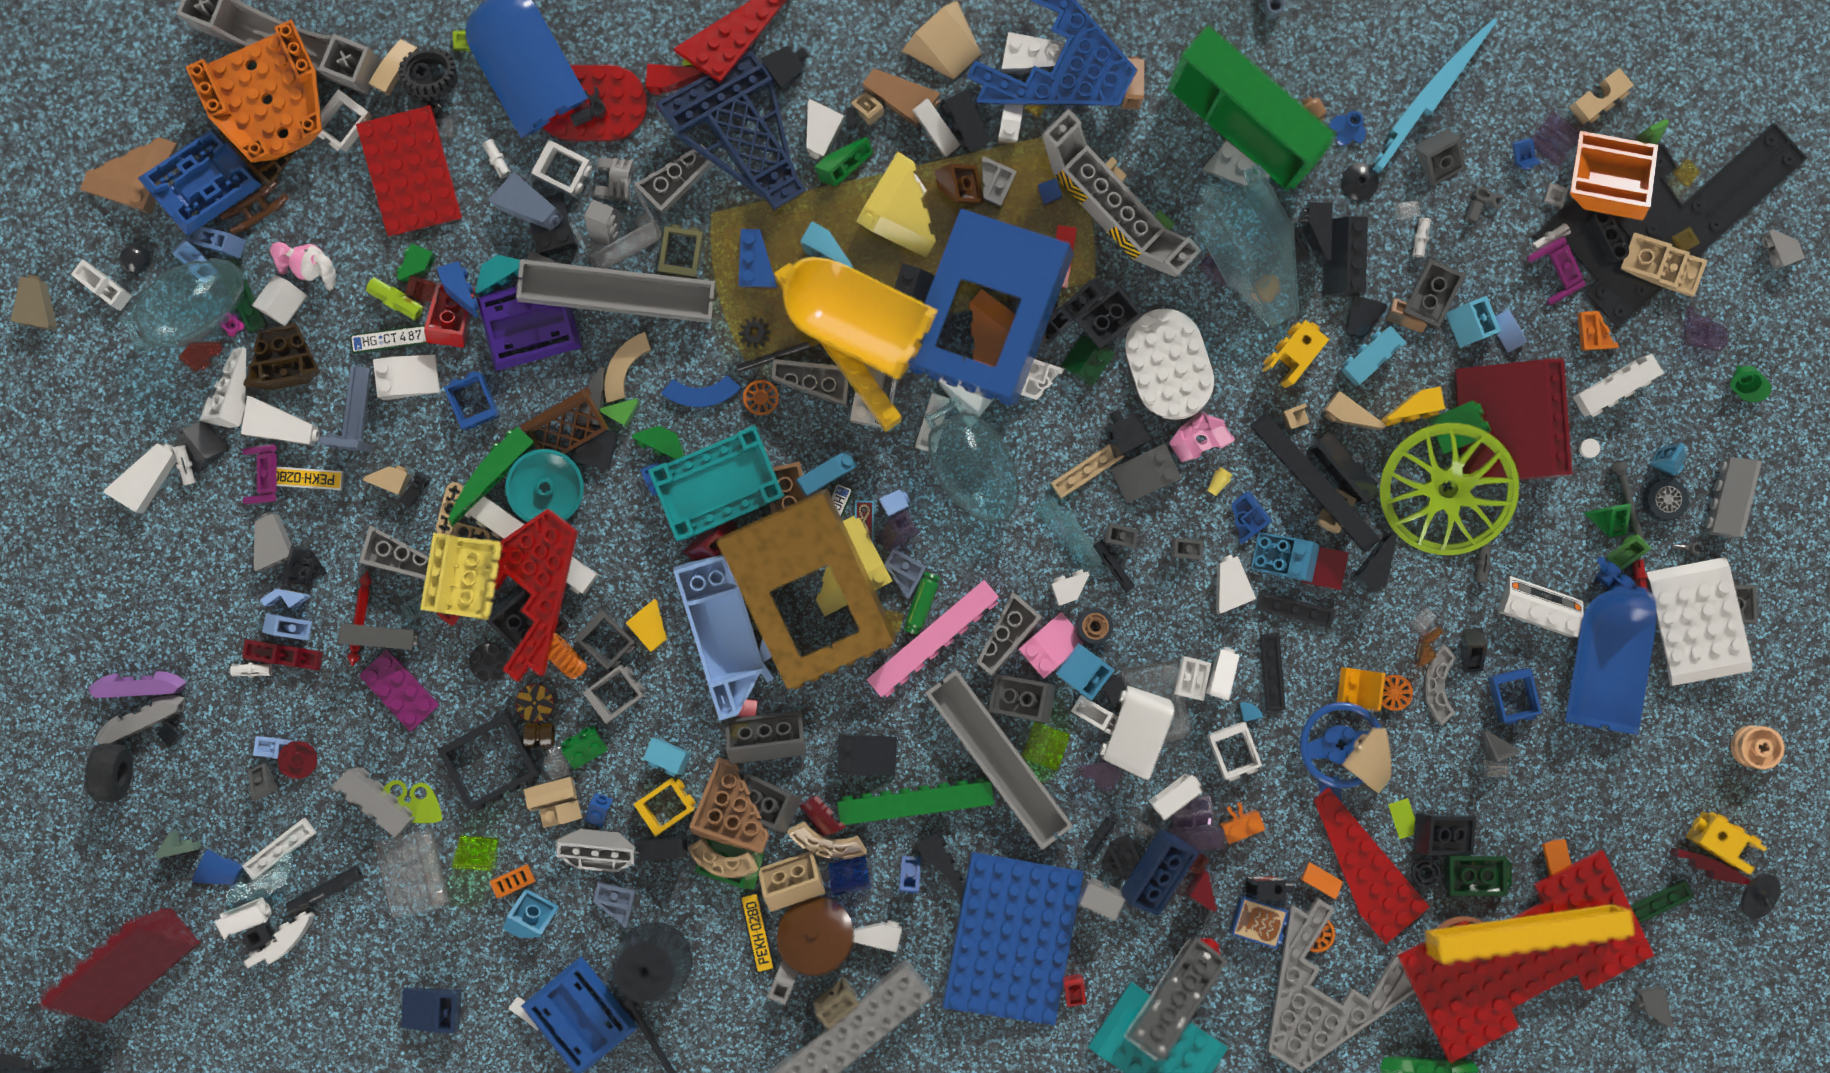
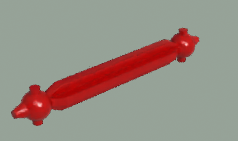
(360, 613)

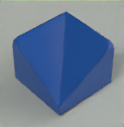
(1049, 191)

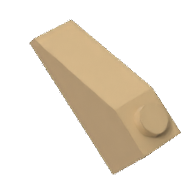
(1346, 411)

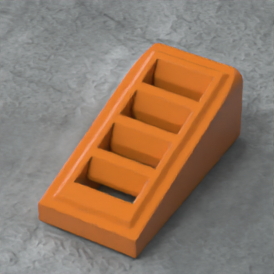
(497, 889)

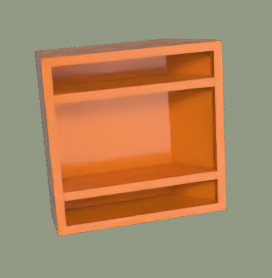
(1613, 175)

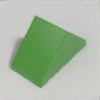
(622, 412)

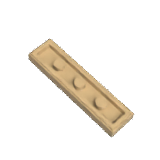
(1084, 471)

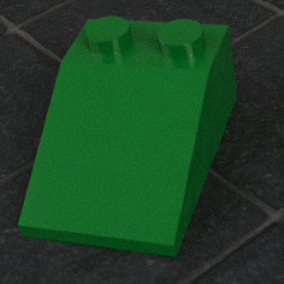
(745, 882)

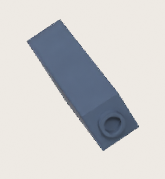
(523, 202)

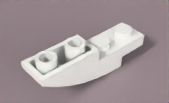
(284, 940)

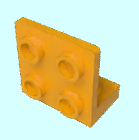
(1361, 688)

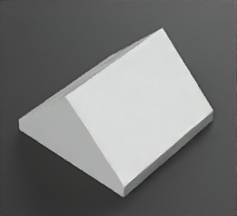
(280, 300)

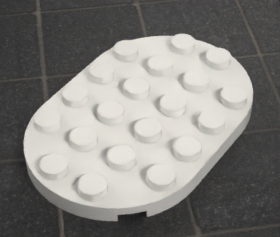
(1169, 364)

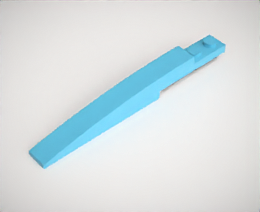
(1430, 95)

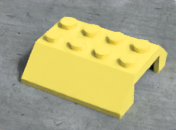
(461, 576)

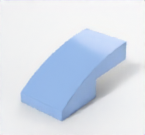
(268, 746)

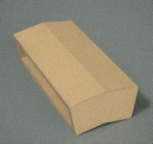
(550, 793)

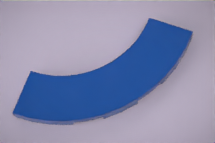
(701, 397)

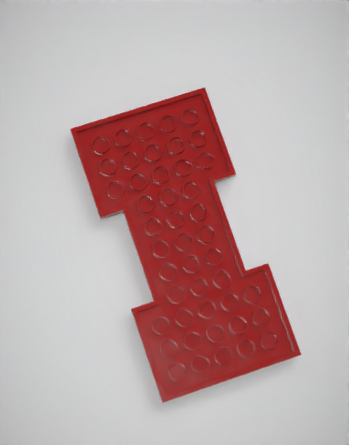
(1474, 998)

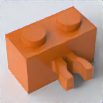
(1242, 825)

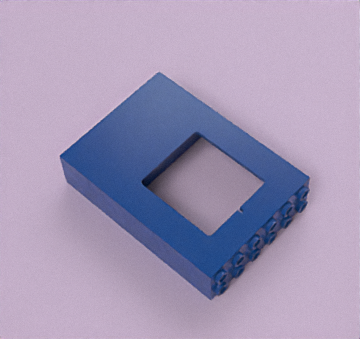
(1008, 262)

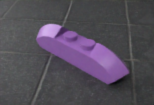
(126, 686)

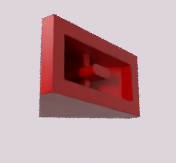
(1074, 990)

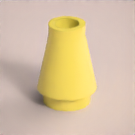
(1219, 481)

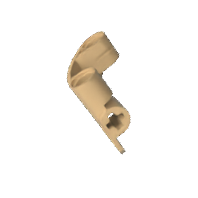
(1371, 759)

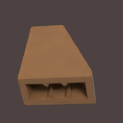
(1135, 94)

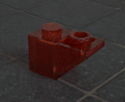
(198, 353)

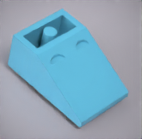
(820, 243)

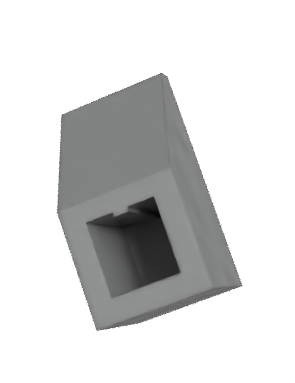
(1781, 249)

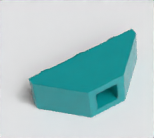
(496, 273)

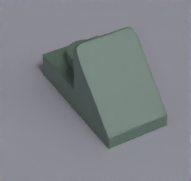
(174, 846)

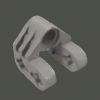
(619, 179)

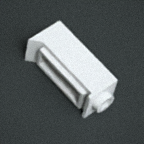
(243, 917)

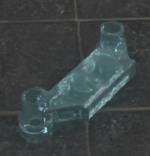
(265, 883)

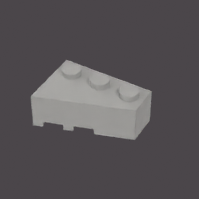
(603, 222)

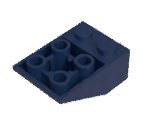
(431, 1009)

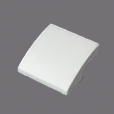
(1192, 678)

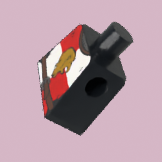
(1268, 888)

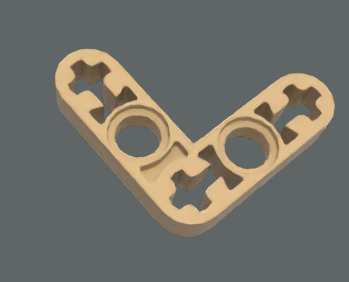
(454, 531)

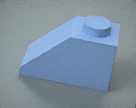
(895, 502)
(286, 626)

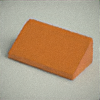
(1556, 855)
(1321, 880)

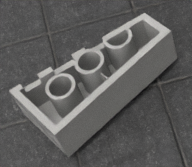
(674, 180)
(812, 378)
(392, 555)
(374, 800)

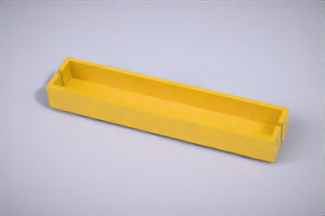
(1529, 933)

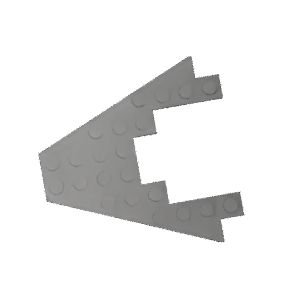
(1305, 1019)

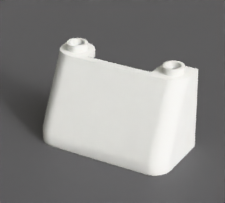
(1138, 732)

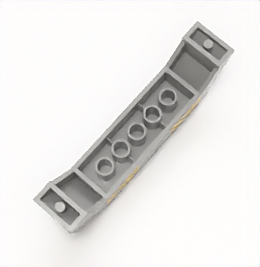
(1112, 202)

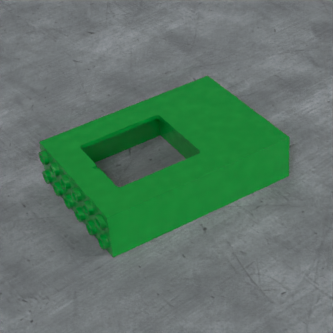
(1249, 109)

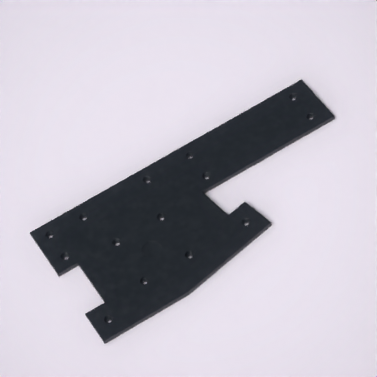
(1720, 201)

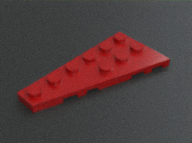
(727, 40)

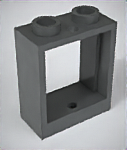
(594, 623)

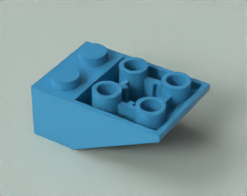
(1285, 556)

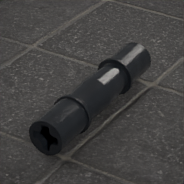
(324, 890)

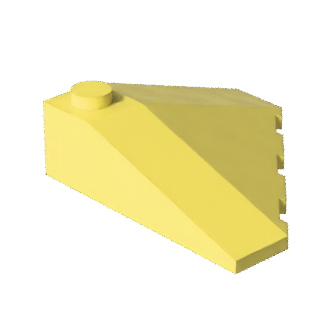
(897, 208)
(831, 596)

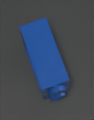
(478, 419)
(1535, 708)

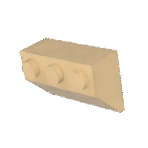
(791, 881)

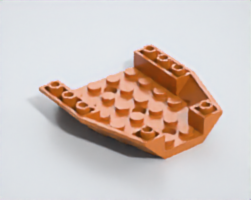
(236, 95)

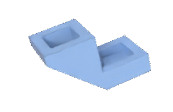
(187, 252)
(291, 598)
(765, 655)

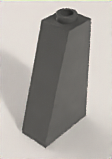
(377, 636)

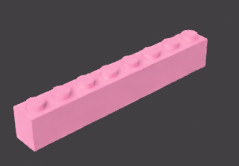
(932, 638)

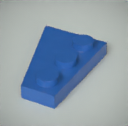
(754, 262)

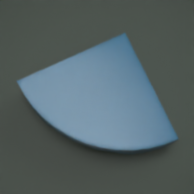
(1249, 711)

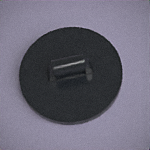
(1760, 896)

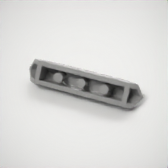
(161, 709)

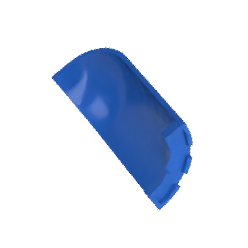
(523, 63)
(1613, 661)

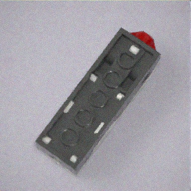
(1176, 997)

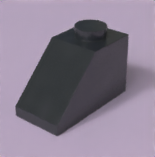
(1473, 649)

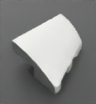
(1039, 378)

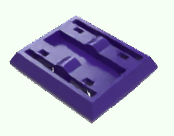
(525, 326)

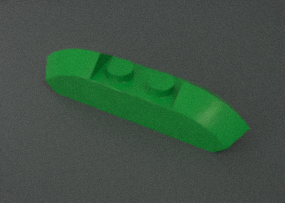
(1427, 1065)

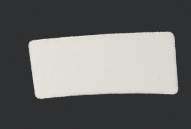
(517, 1009)

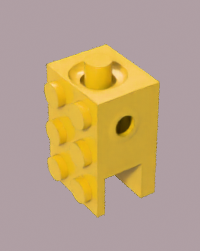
(1297, 350)
(1723, 839)

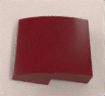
(1329, 568)

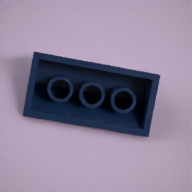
(1159, 873)

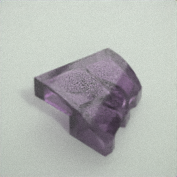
(1703, 332)

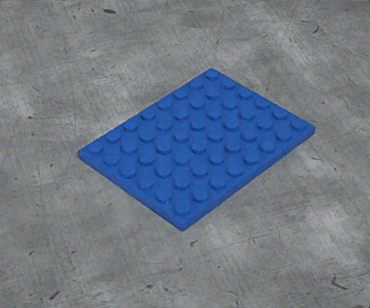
(1012, 938)

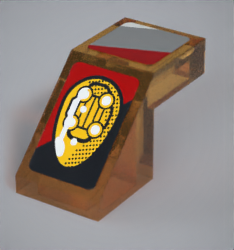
(1424, 651)

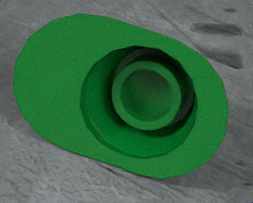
(1750, 384)

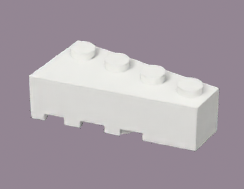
(1025, 51)
(1617, 385)

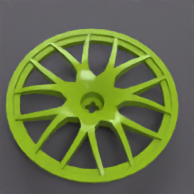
(1453, 497)

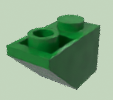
(416, 263)

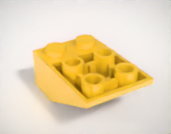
(1423, 403)

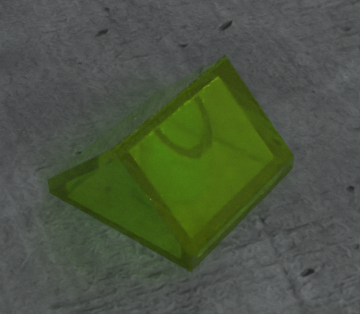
(1045, 746)
(476, 853)

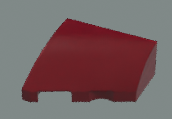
(820, 816)

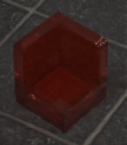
(420, 289)
(1199, 864)

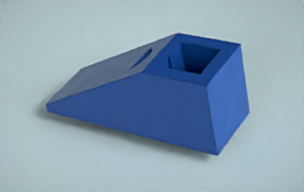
(455, 286)

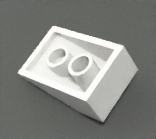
(406, 376)

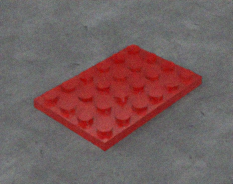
(409, 170)

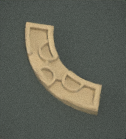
(619, 365)
(824, 846)
(721, 865)

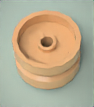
(1757, 747)

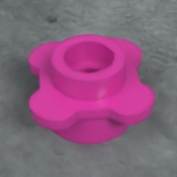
(237, 325)

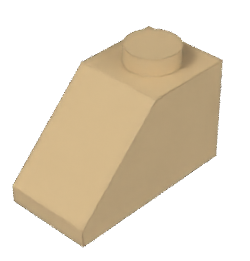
(391, 479)

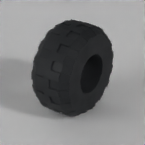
(108, 772)

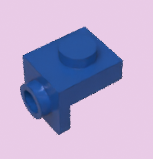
(1524, 154)
(598, 810)

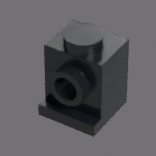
(250, 937)

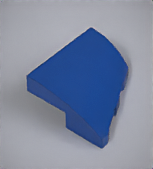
(1249, 516)
(217, 869)

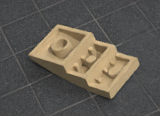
(1664, 265)

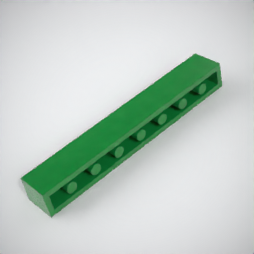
(915, 802)

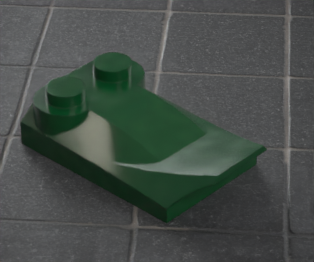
(1477, 875)

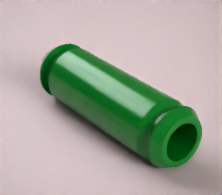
(921, 603)

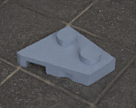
(904, 571)
(615, 901)

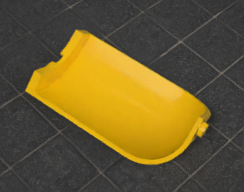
(856, 314)

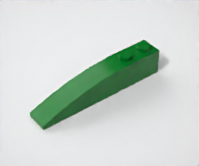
(491, 471)

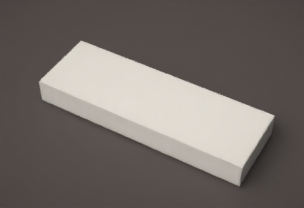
(936, 127)
(935, 403)

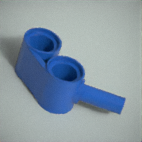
(1610, 576)

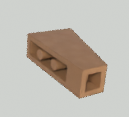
(899, 94)

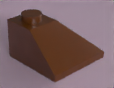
(960, 183)

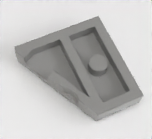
(996, 181)

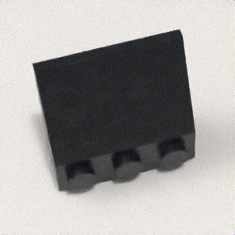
(511, 622)

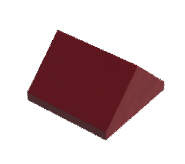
(1201, 890)

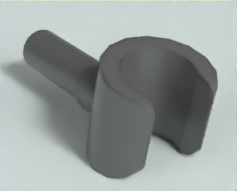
(1690, 547)

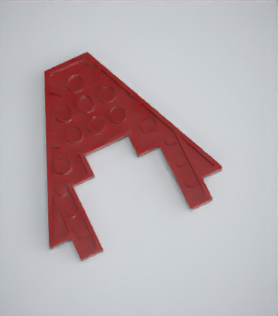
(539, 561)

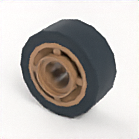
(1104, 623)

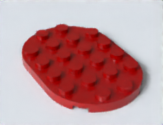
(622, 97)

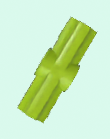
(394, 298)

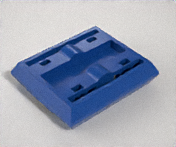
(201, 182)
(578, 1016)

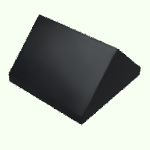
(201, 444)

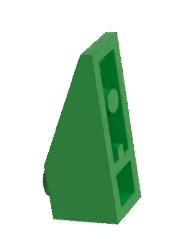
(842, 162)

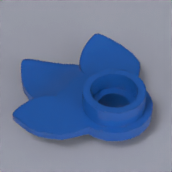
(1346, 130)

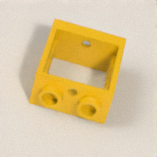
(649, 817)

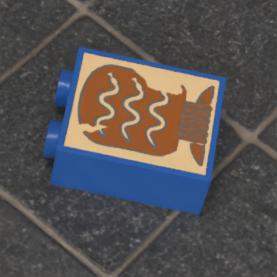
(1259, 922)

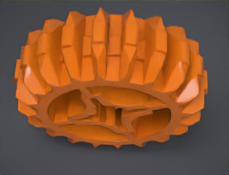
(566, 658)

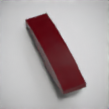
(282, 654)
(1714, 868)

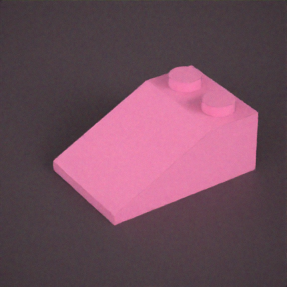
(1050, 645)

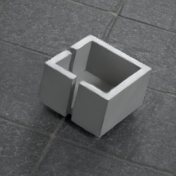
(1101, 899)

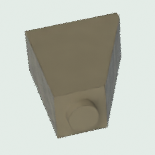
(33, 304)

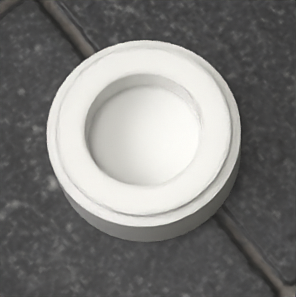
(1589, 448)

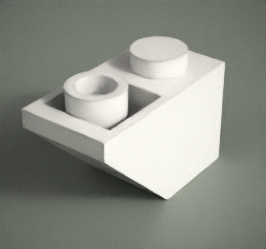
(1069, 589)

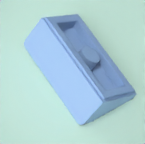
(1510, 334)

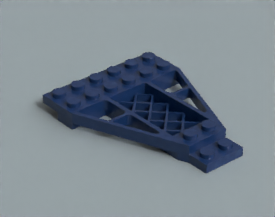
(708, 98)

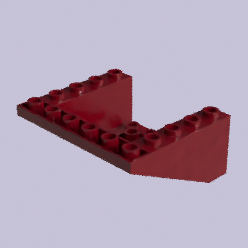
(1526, 415)
(122, 967)

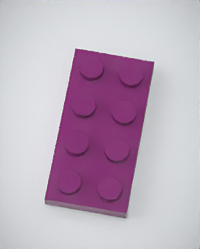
(399, 690)

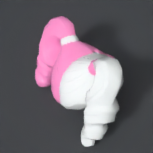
(305, 263)

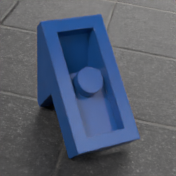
(910, 874)

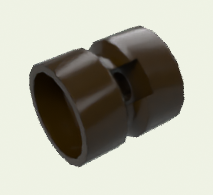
(539, 735)

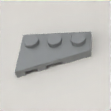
(1230, 164)

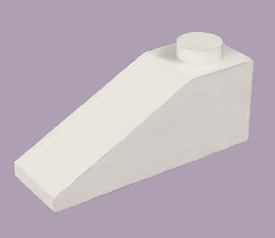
(1010, 124)
(879, 935)

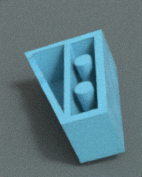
(1372, 355)

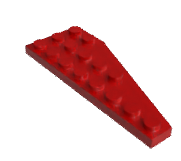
(1375, 883)

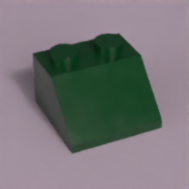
(1087, 361)

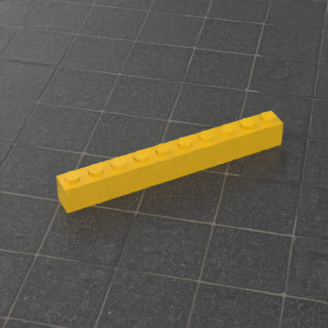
(858, 377)

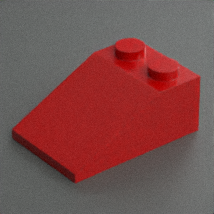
(447, 320)

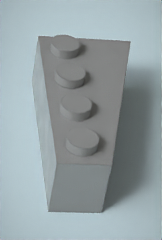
(1008, 634)

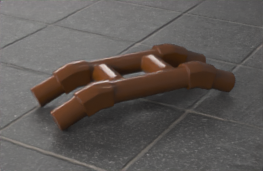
(243, 206)

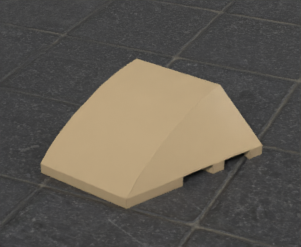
(945, 42)

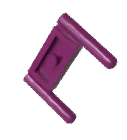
(1564, 265)
(265, 474)

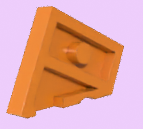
(1593, 332)

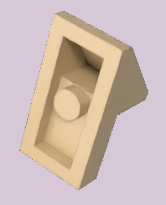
(560, 813)

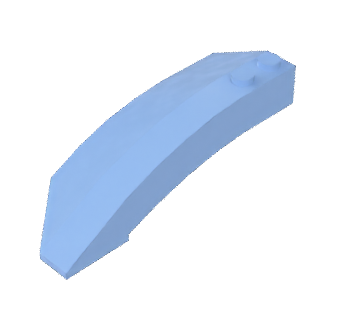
(720, 631)

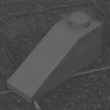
(597, 389)

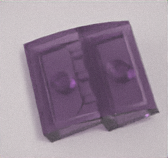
(1555, 138)

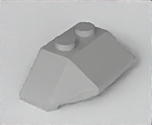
(596, 850)

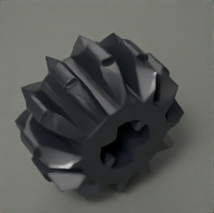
(748, 332)

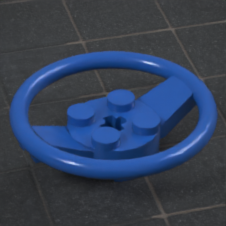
(1325, 745)

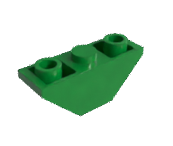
(662, 441)

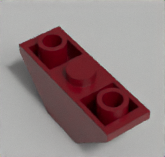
(706, 543)

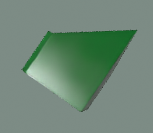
(1611, 520)

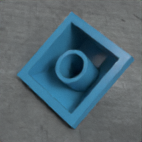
(529, 915)

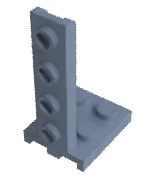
(354, 414)

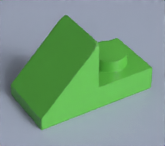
(1629, 551)

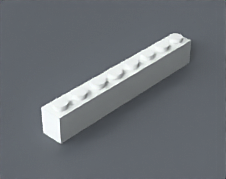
(504, 523)

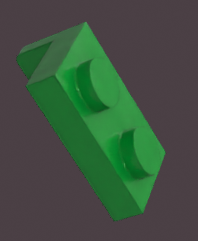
(583, 747)

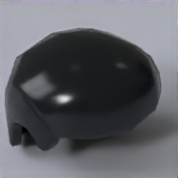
(134, 259)

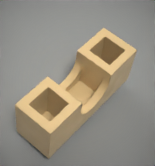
(1613, 87)

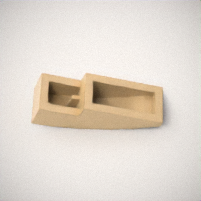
(387, 72)

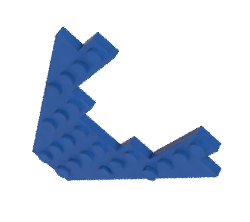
(1086, 73)

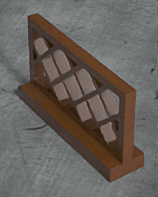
(561, 409)

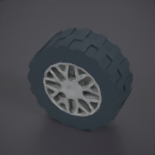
(1665, 499)

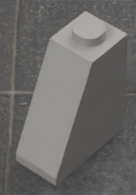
(270, 542)

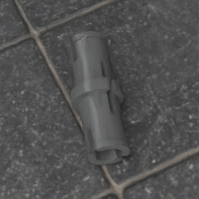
(1483, 564)

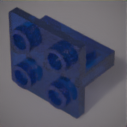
(849, 876)

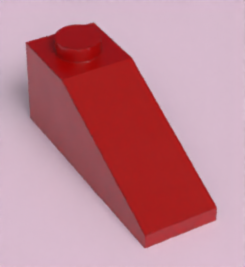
(668, 78)

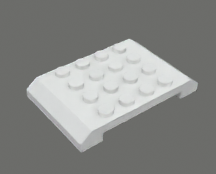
(1700, 621)

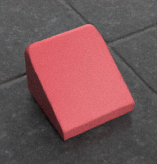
(749, 708)

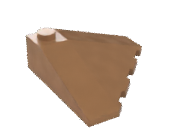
(119, 177)
(727, 812)

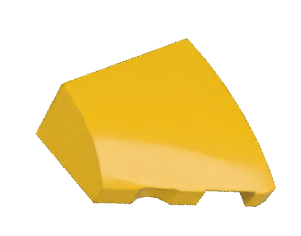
(648, 626)

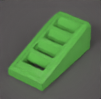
(1654, 133)

